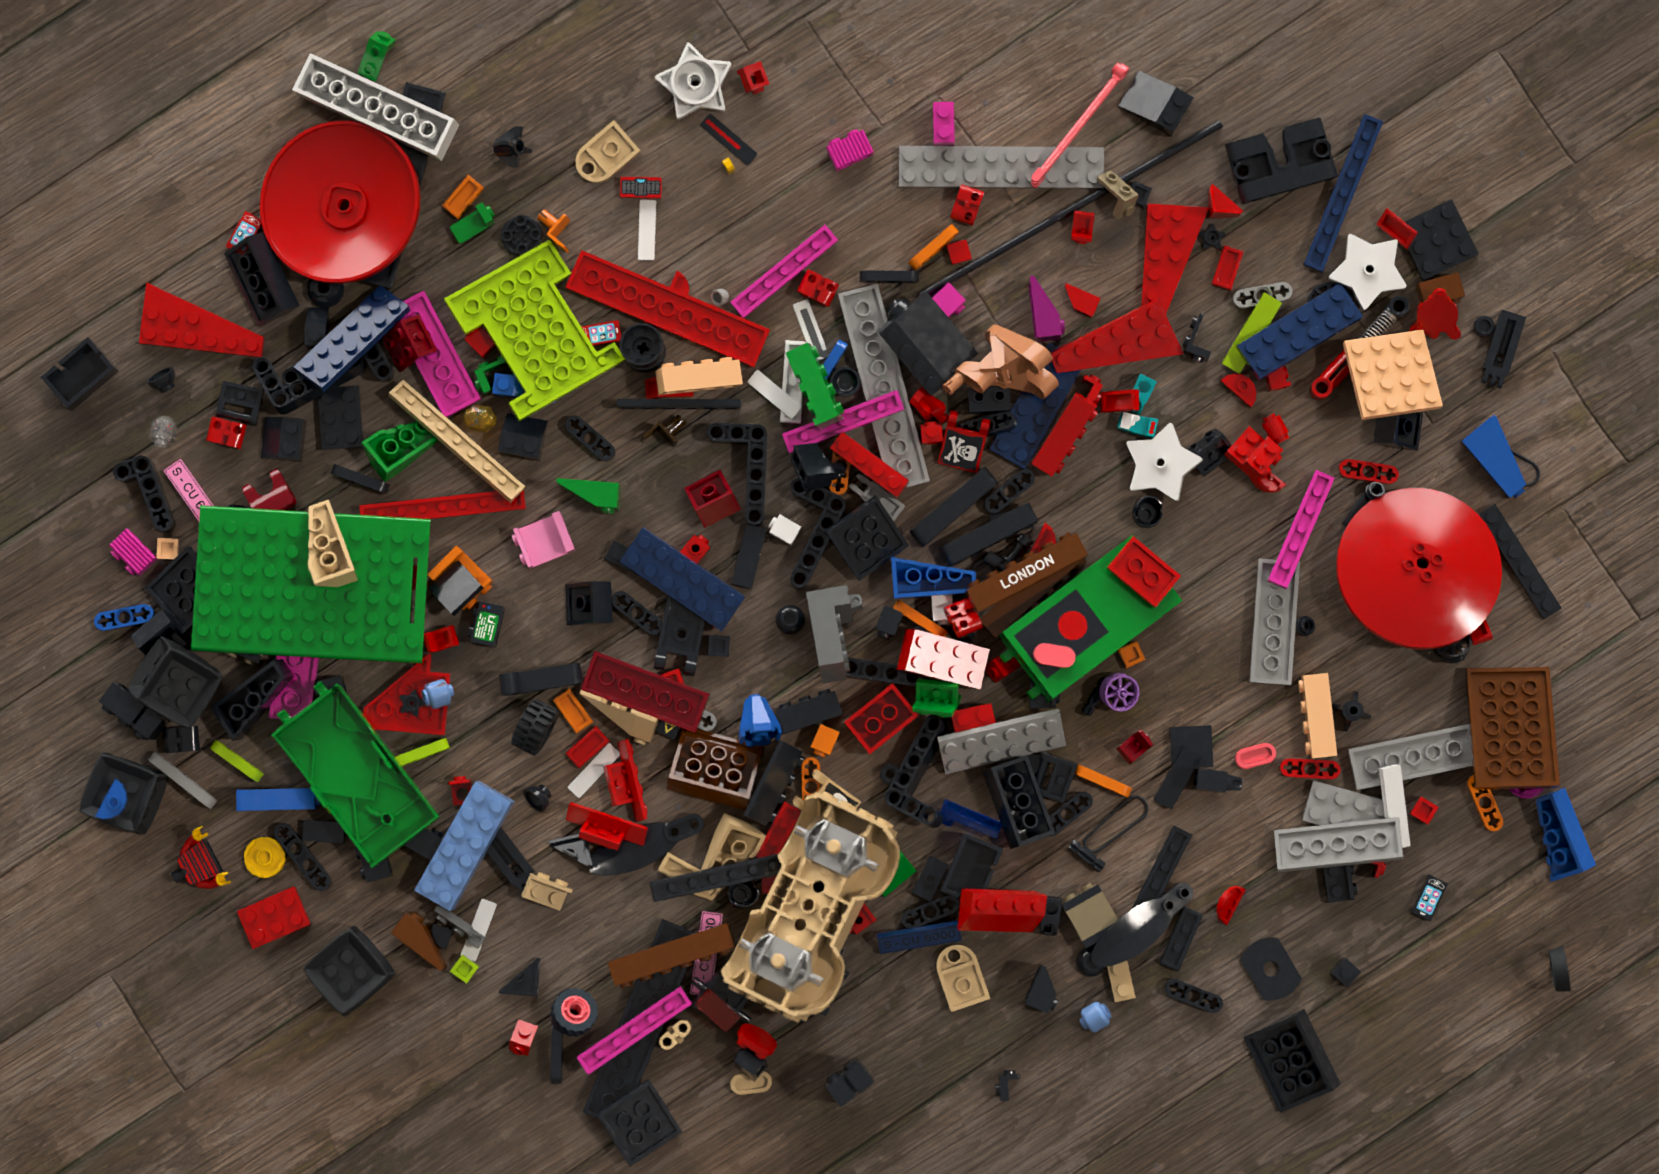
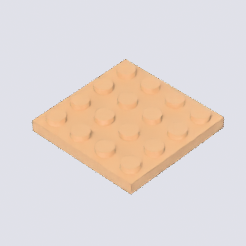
(1392, 374)

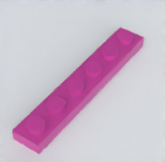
(784, 271)
(853, 418)
(1301, 529)
(634, 1030)

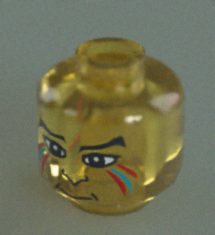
(480, 418)

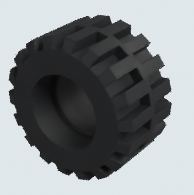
(534, 727)

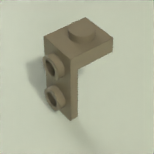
(1125, 194)

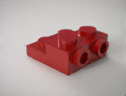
(1254, 454)

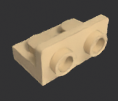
(545, 891)

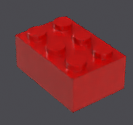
(881, 719)

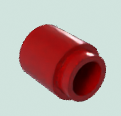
(1275, 428)

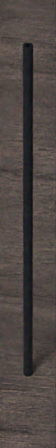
(1070, 210)

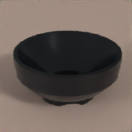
(325, 300)

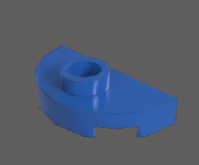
(114, 801)

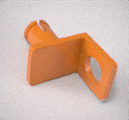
(555, 226)

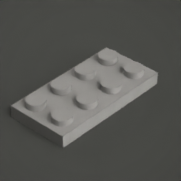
(1337, 805)

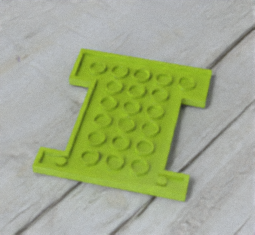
(533, 328)

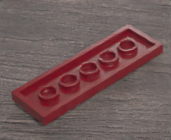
(645, 691)

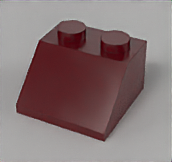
(712, 498)

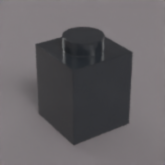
(1344, 972)
(749, 1063)

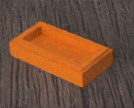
(463, 197)
(573, 711)

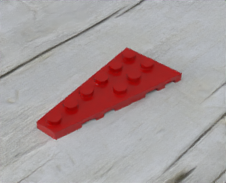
(1168, 244)
(182, 325)
(1130, 338)

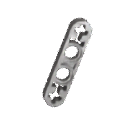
(182, 779)

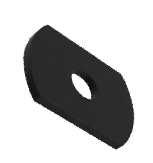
(1257, 956)

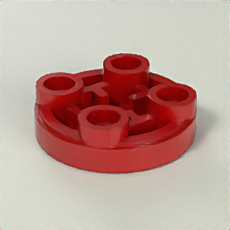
(756, 1040)

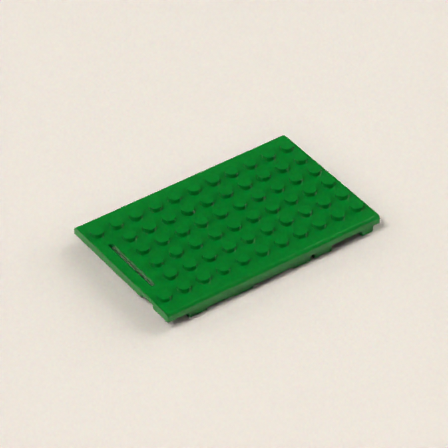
(262, 599)

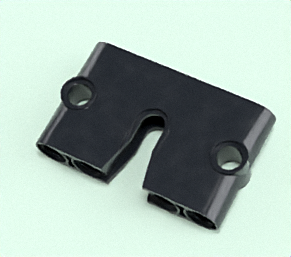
(1266, 176)

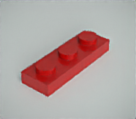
(779, 830)

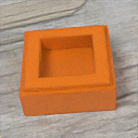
(1131, 654)

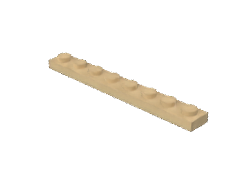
(456, 441)

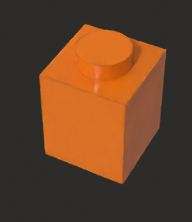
(824, 741)

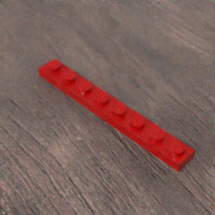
(446, 506)

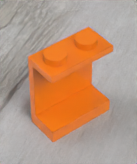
(457, 554)

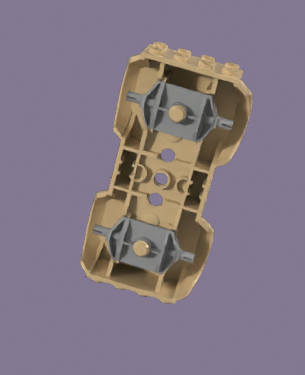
(805, 968)

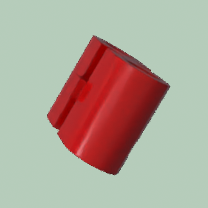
(967, 205)
(818, 288)
(226, 433)
(962, 617)

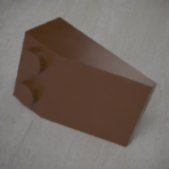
(417, 936)

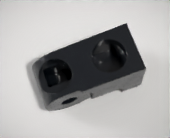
(1050, 922)

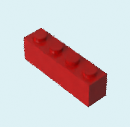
(1064, 434)
(869, 465)

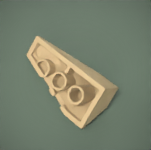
(328, 554)
(633, 722)
(731, 843)

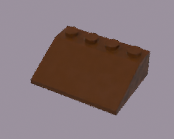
(714, 768)

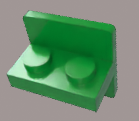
(936, 698)

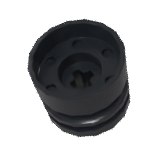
(637, 338)

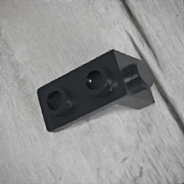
(1198, 354)

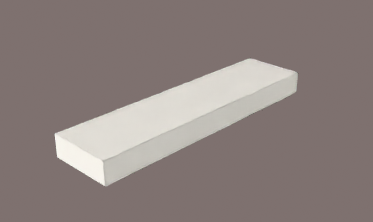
(791, 384)
(1394, 798)

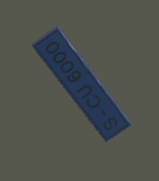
(918, 937)

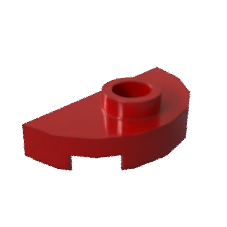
(1241, 387)
(1269, 484)
(1045, 536)
(1228, 903)

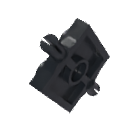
(719, 987)

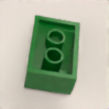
(601, 495)

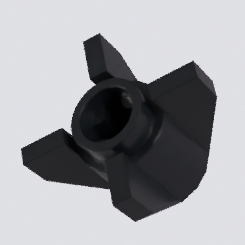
(509, 147)
(1345, 711)

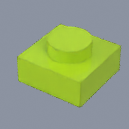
(464, 968)

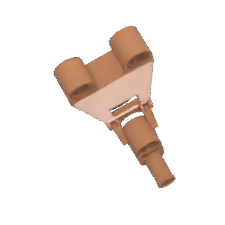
(995, 369)

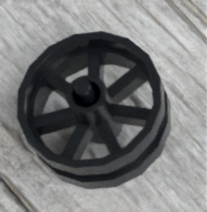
(1440, 654)

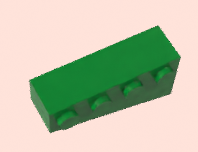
(815, 385)

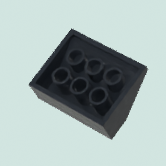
(927, 342)
(1292, 1061)

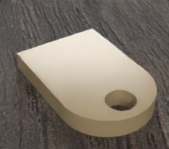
(607, 153)
(961, 979)

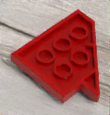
(385, 709)

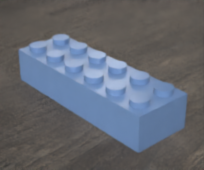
(464, 845)

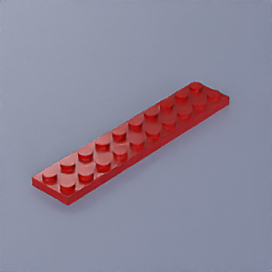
(667, 308)

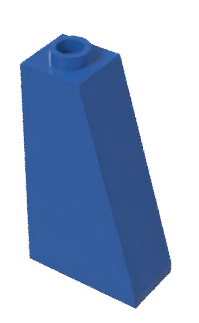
(1494, 455)
(276, 799)

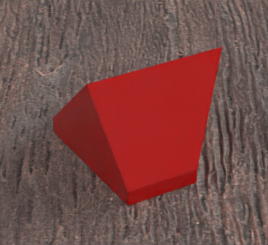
(1220, 205)

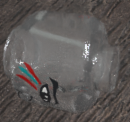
(162, 431)

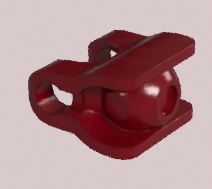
(278, 499)

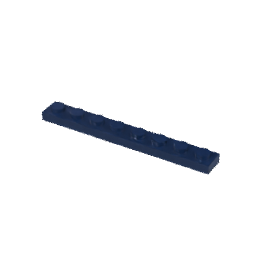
(1343, 193)

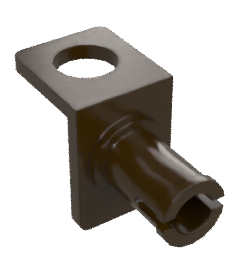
(666, 431)

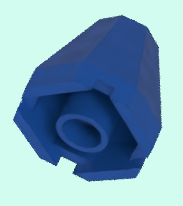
(758, 723)

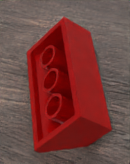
(1001, 910)

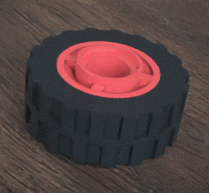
(579, 1001)

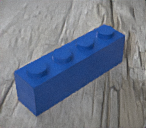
(924, 580)
(1563, 836)

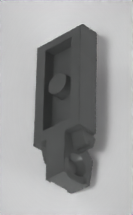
(458, 926)

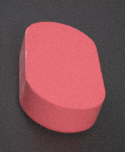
(1054, 655)
(1255, 756)

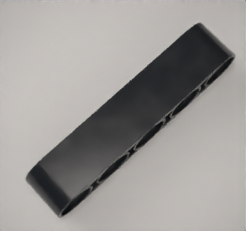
(953, 507)
(989, 534)

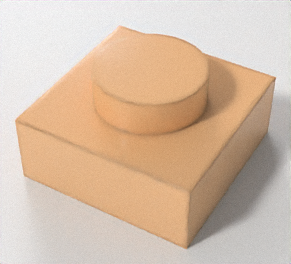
(167, 548)

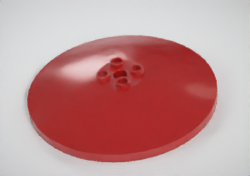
(312, 180)
(1409, 603)

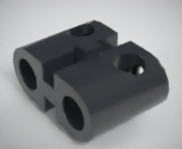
(181, 739)

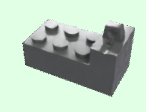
(827, 612)

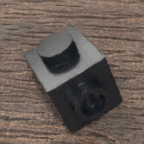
(1002, 1088)

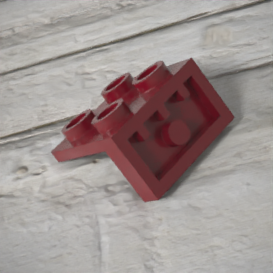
(408, 342)

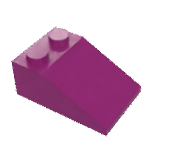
(1045, 317)

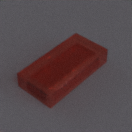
(717, 1010)

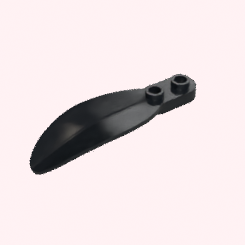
(634, 856)
(1139, 927)

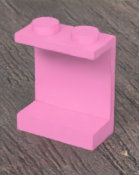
(543, 540)

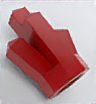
(929, 406)

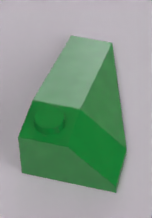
(397, 448)

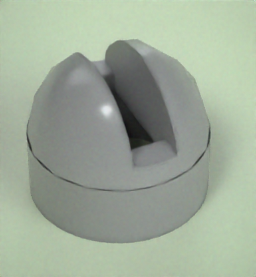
(719, 297)

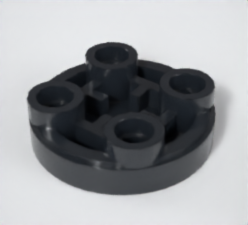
(521, 235)

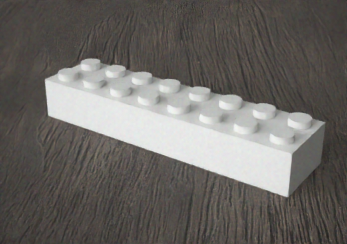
(376, 106)

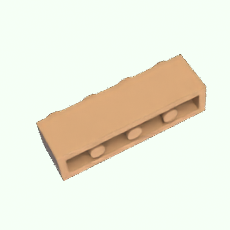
(698, 377)
(1318, 715)

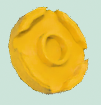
(264, 857)

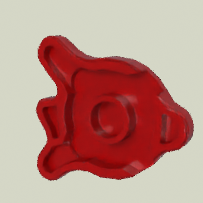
(1437, 315)

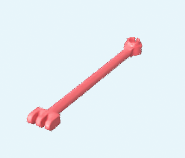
(1119, 72)

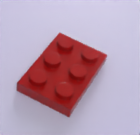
(1143, 572)
(273, 917)

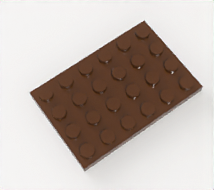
(1512, 728)

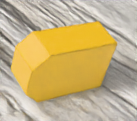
(728, 165)

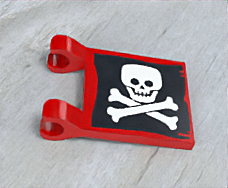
(961, 446)

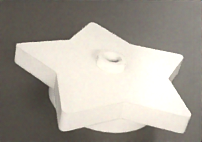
(694, 67)
(1353, 271)
(1166, 477)

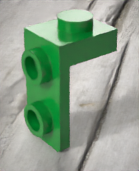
(375, 54)
(473, 223)
(482, 382)

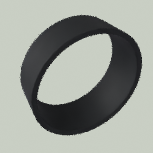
(1559, 969)

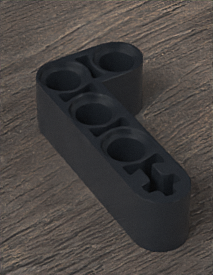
(149, 495)
(540, 679)

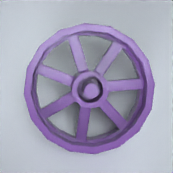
(1119, 691)

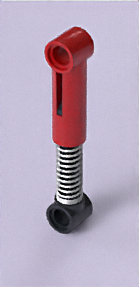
(1376, 329)

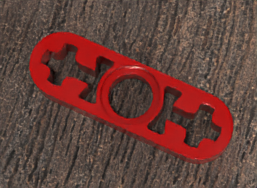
(1384, 468)
(1325, 764)

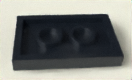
(341, 418)

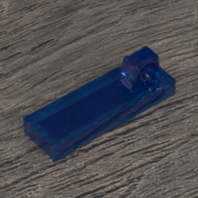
(954, 812)

